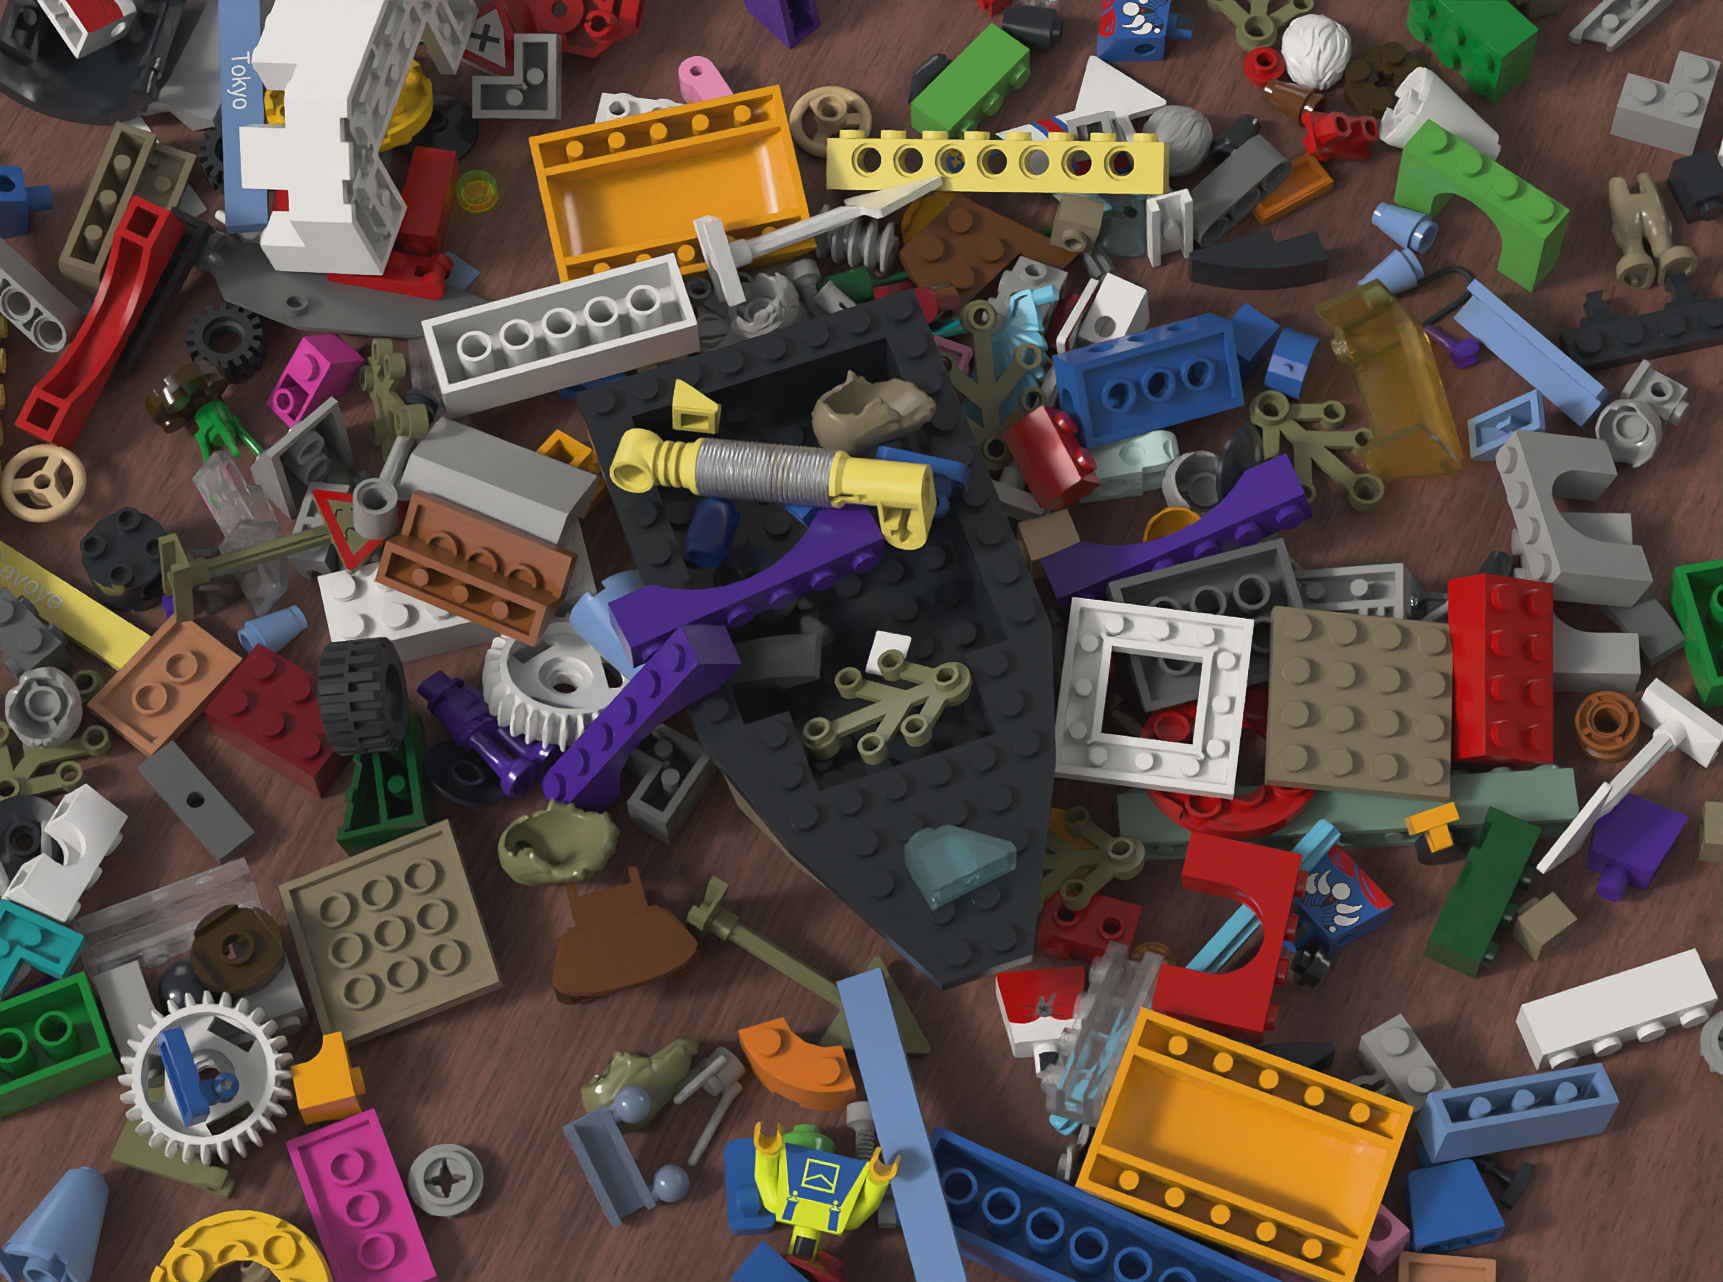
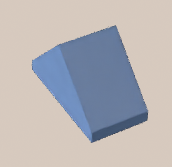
(1493, 428)

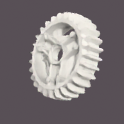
(525, 694)
(257, 1071)

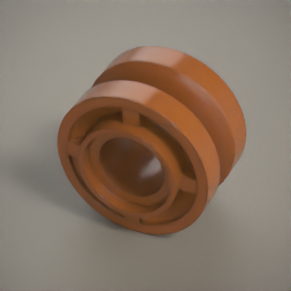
(1607, 707)

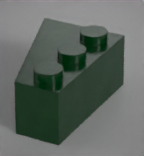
(388, 793)
(1485, 894)

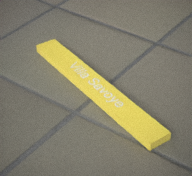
(70, 610)

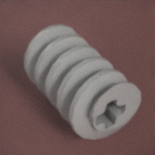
(859, 245)

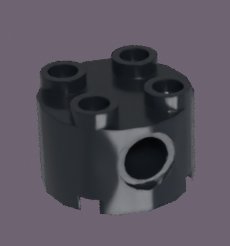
(125, 560)

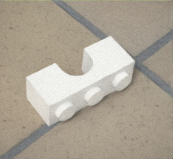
(87, 831)

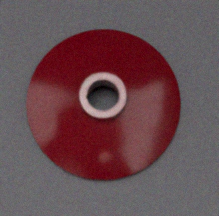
(822, 1269)

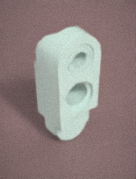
(1132, 465)

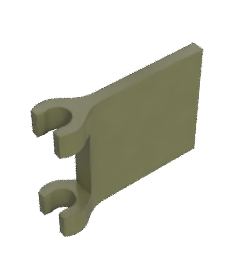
(136, 1153)

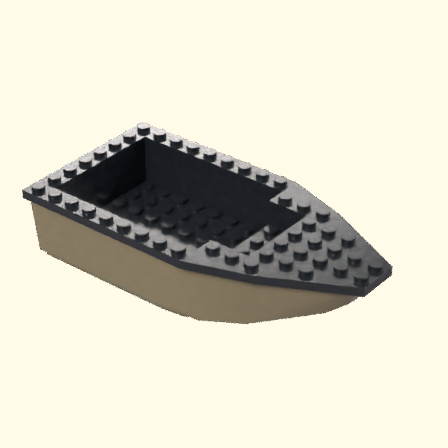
(955, 596)

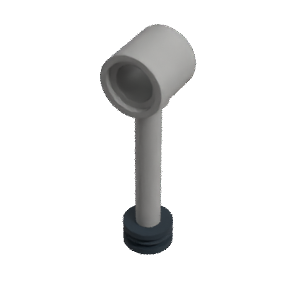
(381, 491)

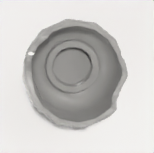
(1630, 430)

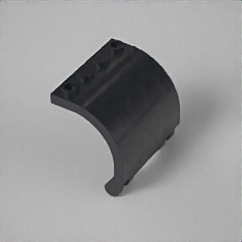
(90, 90)

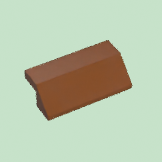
(477, 568)

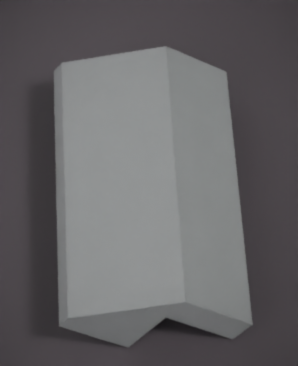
(192, 69)
(499, 480)

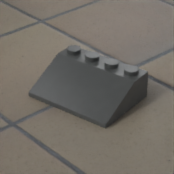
(1227, 584)

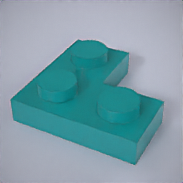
(36, 942)

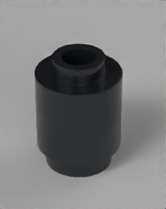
(1033, 25)

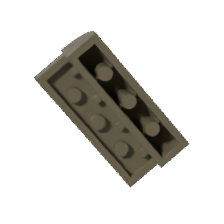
(129, 167)

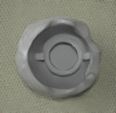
(1188, 137)
(768, 306)
(1192, 482)
(44, 707)

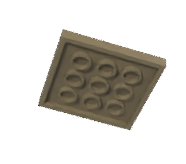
(1359, 704)
(391, 935)

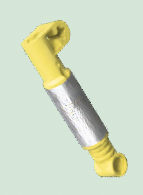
(770, 472)

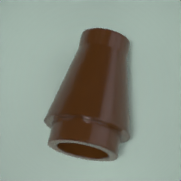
(1294, 99)

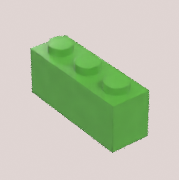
(972, 85)

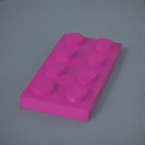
(360, 1203)

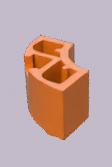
(798, 1070)

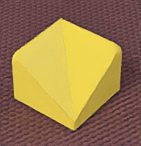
(693, 410)

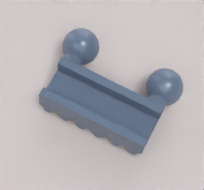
(610, 1164)

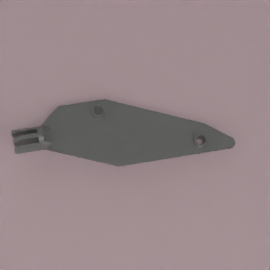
(314, 303)

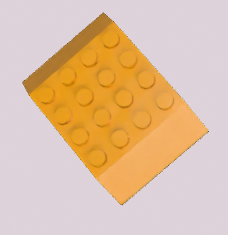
(640, 180)
(1244, 1149)

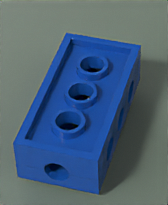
(1150, 379)

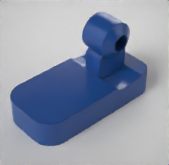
(945, 473)
(190, 1094)
(744, 1200)

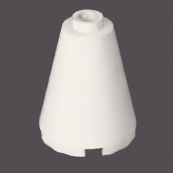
(1428, 97)

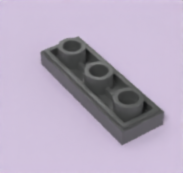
(184, 785)

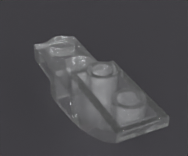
(245, 521)

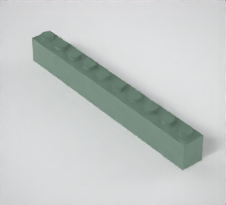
(1537, 796)

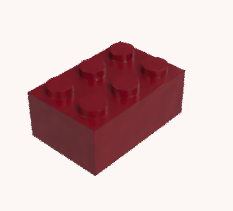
(275, 718)

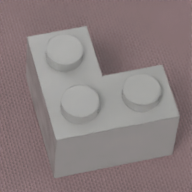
(533, 89)
(1667, 113)

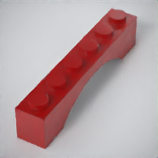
(135, 264)

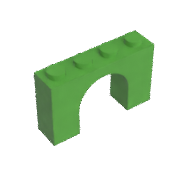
(1528, 220)

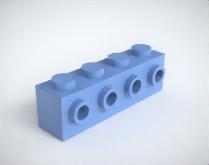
(1516, 1113)

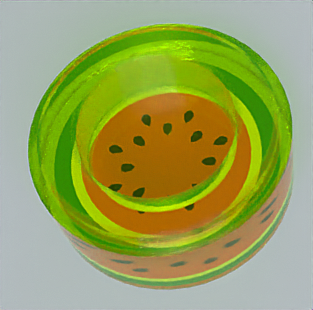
(477, 191)

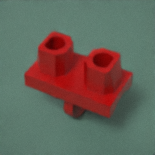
(1339, 135)

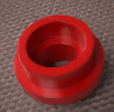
(1262, 75)

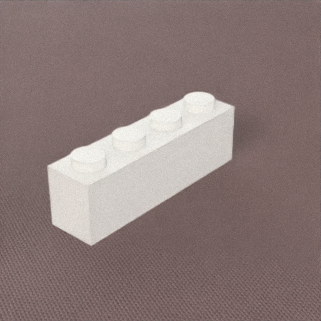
(1616, 1011)

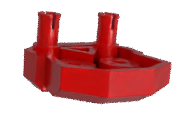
(585, 29)

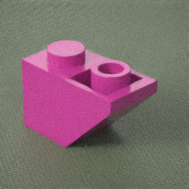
(317, 370)

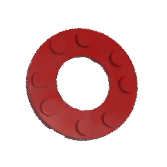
(1236, 819)

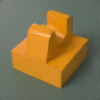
(1434, 825)

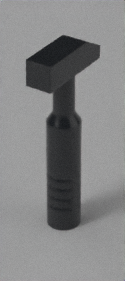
(1516, 1184)

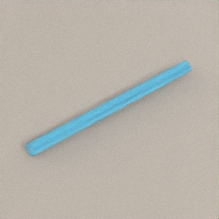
(1239, 928)

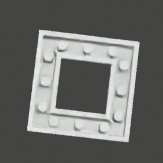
(1195, 769)

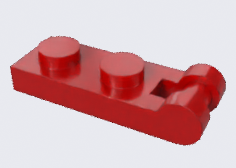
(405, 275)

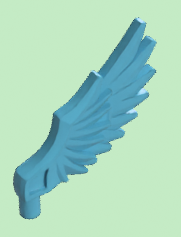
(1020, 327)

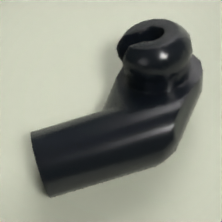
(926, 74)

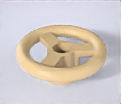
(825, 103)
(51, 501)

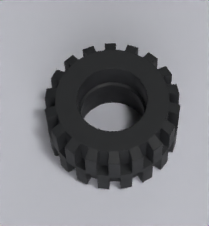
(362, 696)

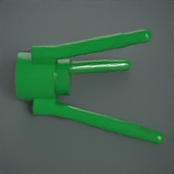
(220, 429)

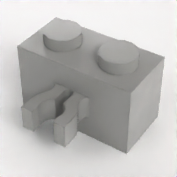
(1399, 1066)

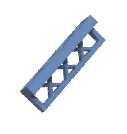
(1532, 355)

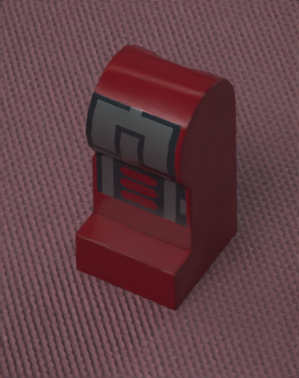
(937, 300)

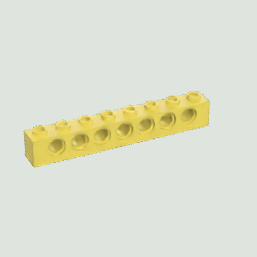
(1149, 176)

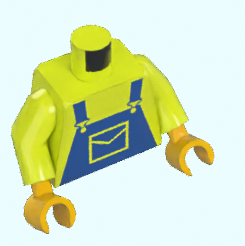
(817, 1189)

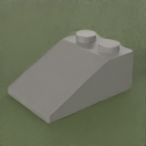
(304, 455)

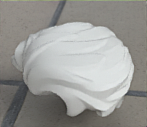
(1316, 51)

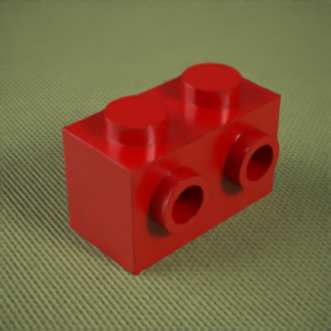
(1052, 458)
(1087, 931)

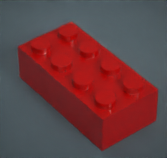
(1501, 670)

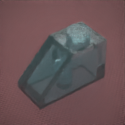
(955, 861)

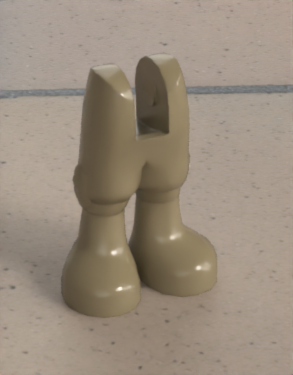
(1640, 218)

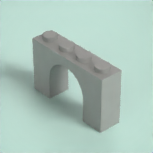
(1572, 467)
(1583, 658)
(130, 1002)

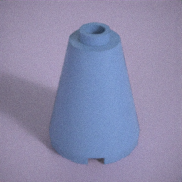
(592, 620)
(61, 1233)

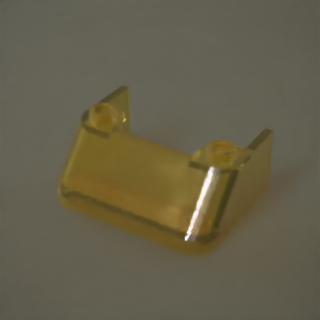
(1396, 382)

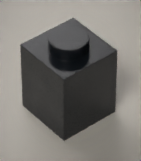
(1697, 186)

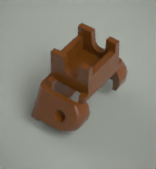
(619, 944)

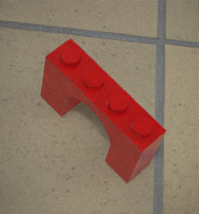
(428, 199)
(1267, 884)

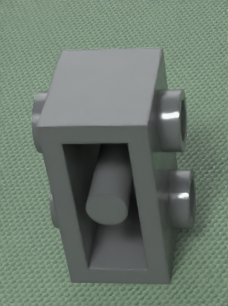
(26, 640)

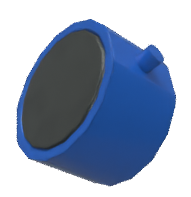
(1292, 363)

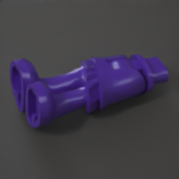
(468, 721)

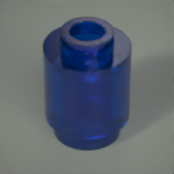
(711, 531)

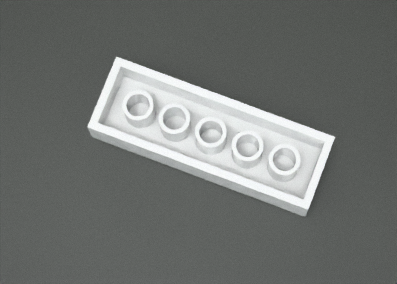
(561, 335)
(366, 609)

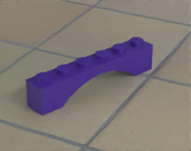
(1259, 505)
(832, 547)
(681, 672)

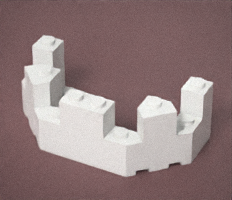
(341, 85)

